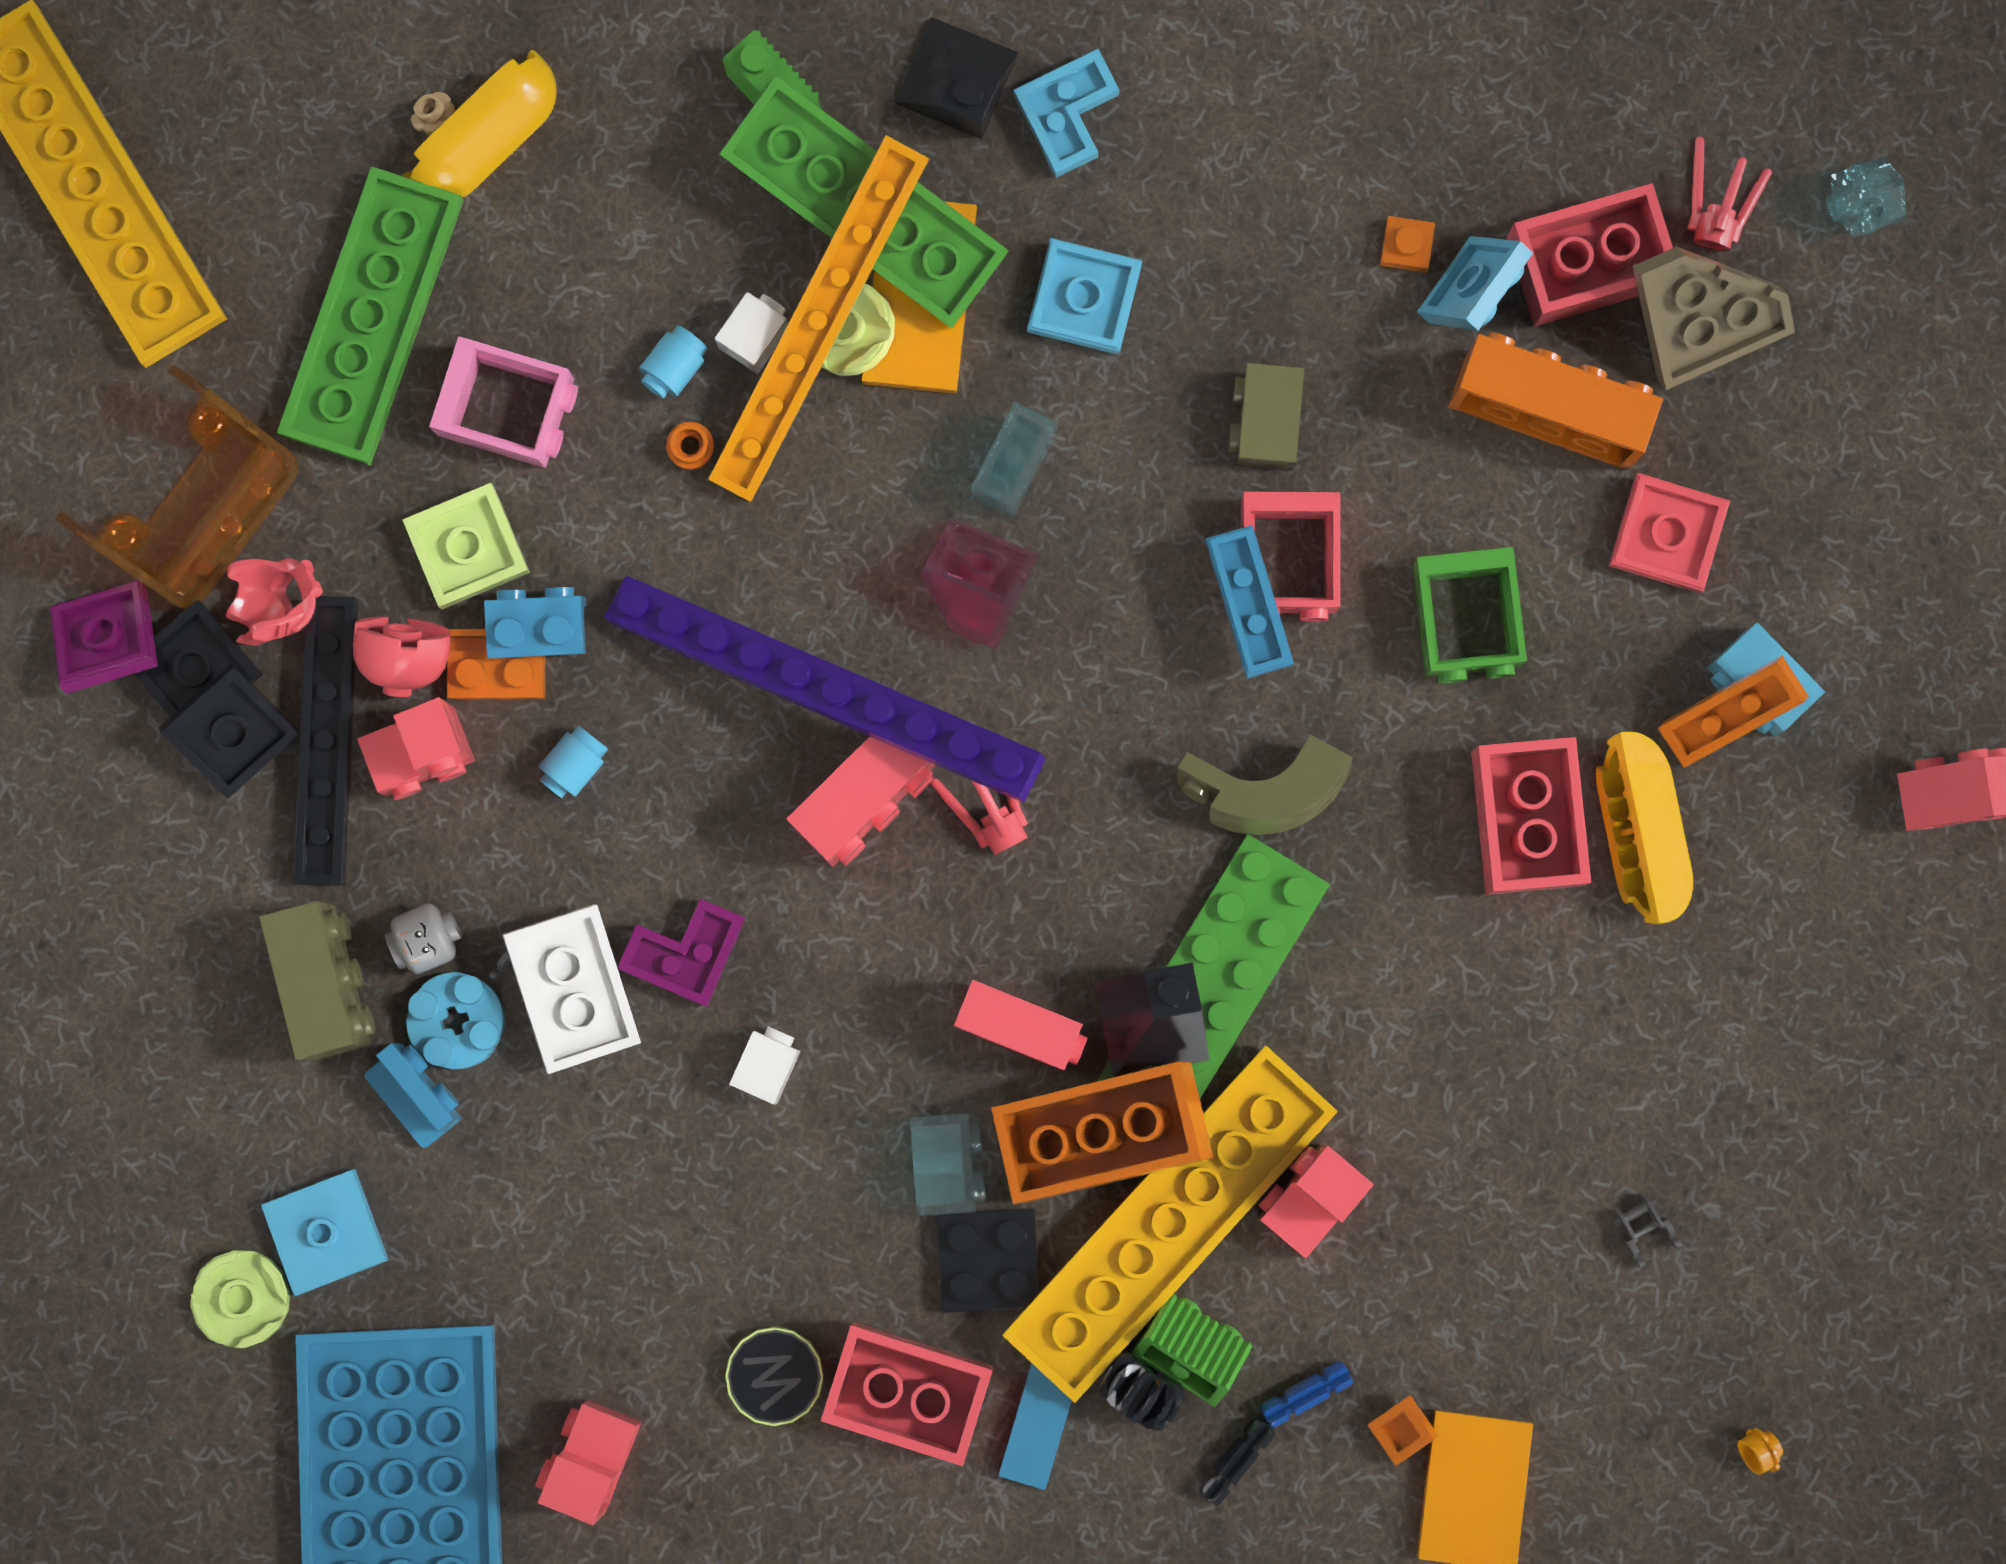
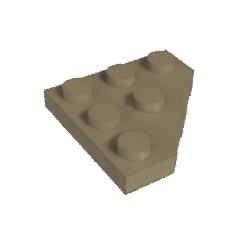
(1705, 313)

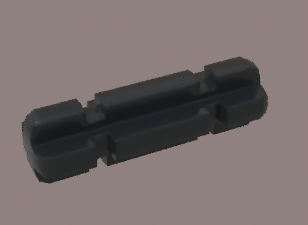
(1236, 1461)

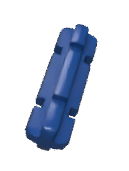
(1306, 1394)

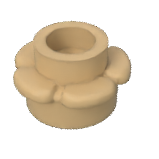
(431, 112)

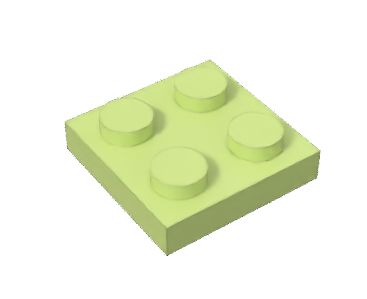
(466, 546)

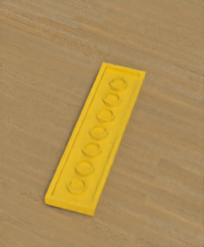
(97, 193)
(1168, 1227)

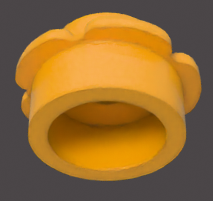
(1760, 1451)

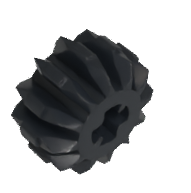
(1141, 1392)

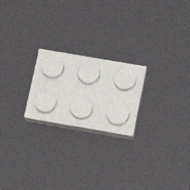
(571, 988)

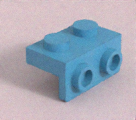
(535, 625)
(411, 1095)

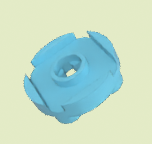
(479, 1034)

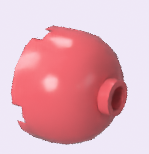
(400, 654)

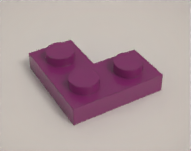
(689, 966)

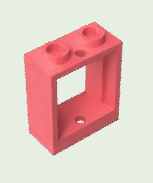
(1303, 506)
(1020, 1026)

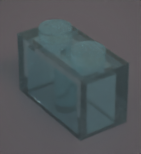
(1014, 460)
(945, 1164)

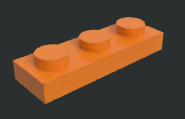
(1733, 711)

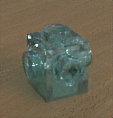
(1867, 197)

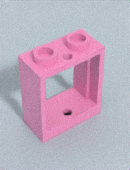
(457, 391)

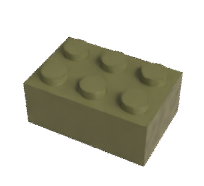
(317, 980)

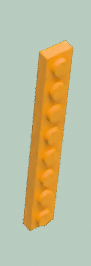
(819, 318)

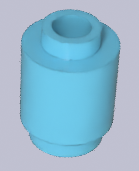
(672, 362)
(572, 762)

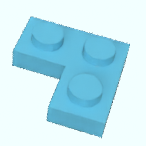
(1054, 109)

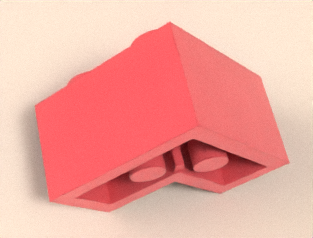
(418, 747)
(1954, 792)
(1313, 1199)
(589, 1467)

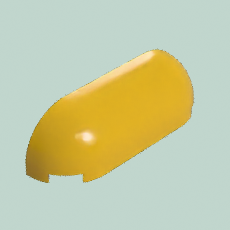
(487, 127)
(1644, 828)

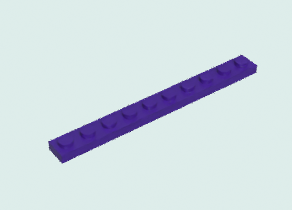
(826, 689)

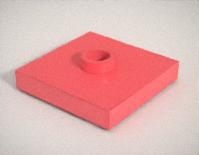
(1669, 533)

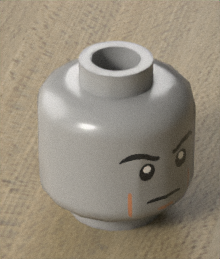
(423, 938)

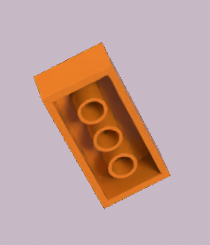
(1556, 400)
(1102, 1132)

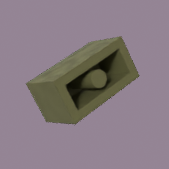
(1268, 416)

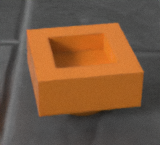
(1407, 244)
(1403, 1430)

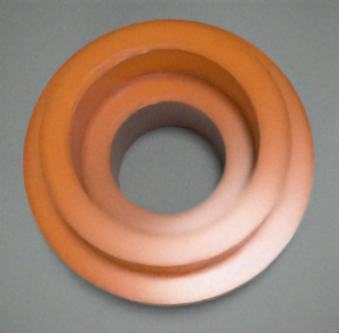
(686, 431)

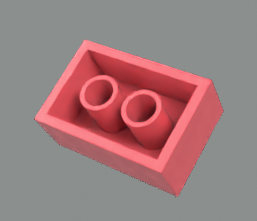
(1589, 252)
(859, 797)
(1530, 816)
(907, 1393)

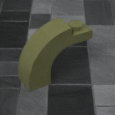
(1272, 803)

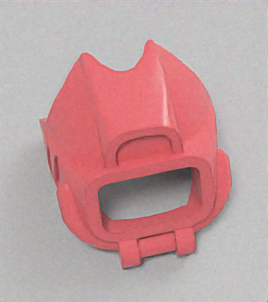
(263, 600)

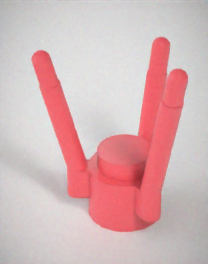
(1717, 226)
(1001, 828)

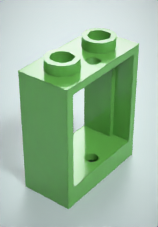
(1465, 565)

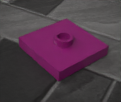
(103, 636)

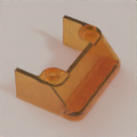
(208, 510)

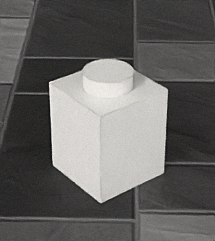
(753, 331)
(766, 1065)

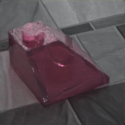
(977, 581)

